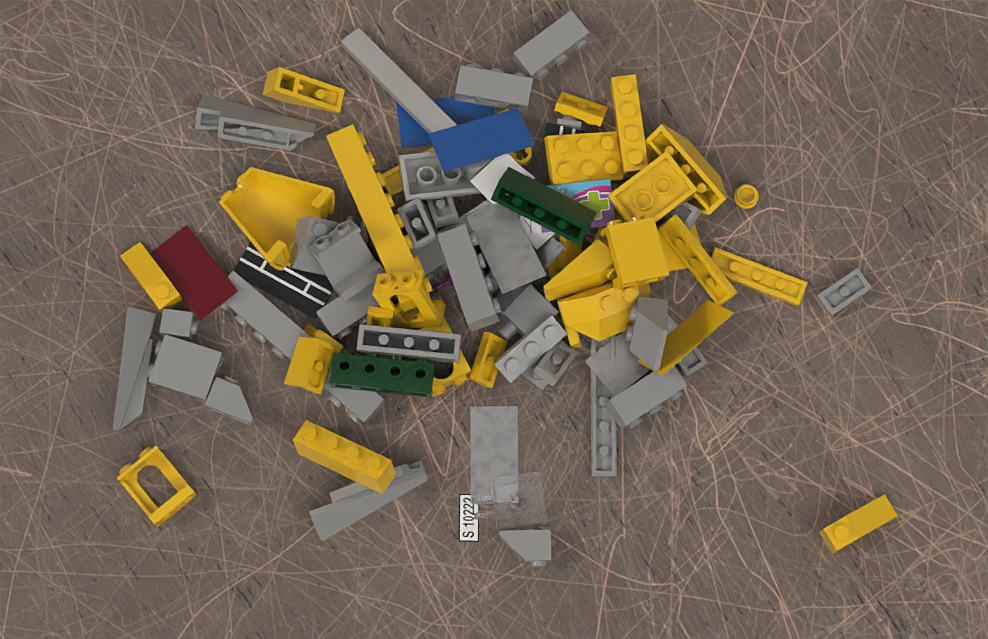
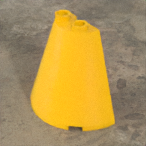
(269, 207)

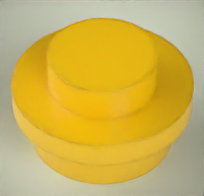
(746, 196)

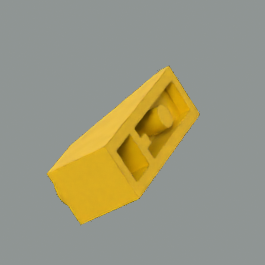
(302, 90)
(585, 272)
(151, 277)
(858, 524)

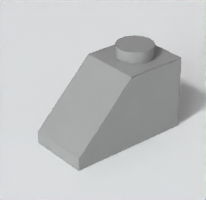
(418, 223)
(229, 401)
(529, 545)

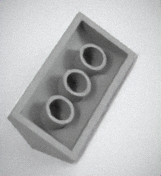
(424, 178)

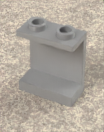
(346, 260)
(185, 367)

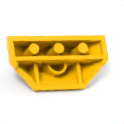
(708, 182)
(601, 310)

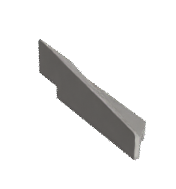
(251, 124)
(134, 367)
(358, 501)

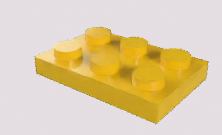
(583, 157)
(653, 190)

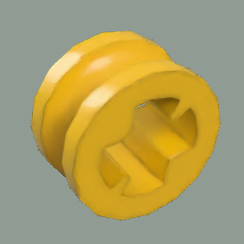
(528, 152)

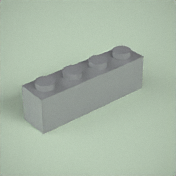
(468, 277)
(409, 343)

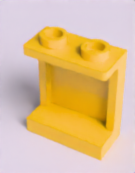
(635, 252)

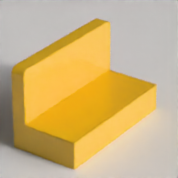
(310, 364)

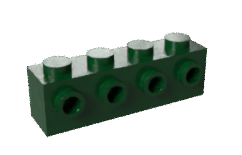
(543, 205)
(382, 374)

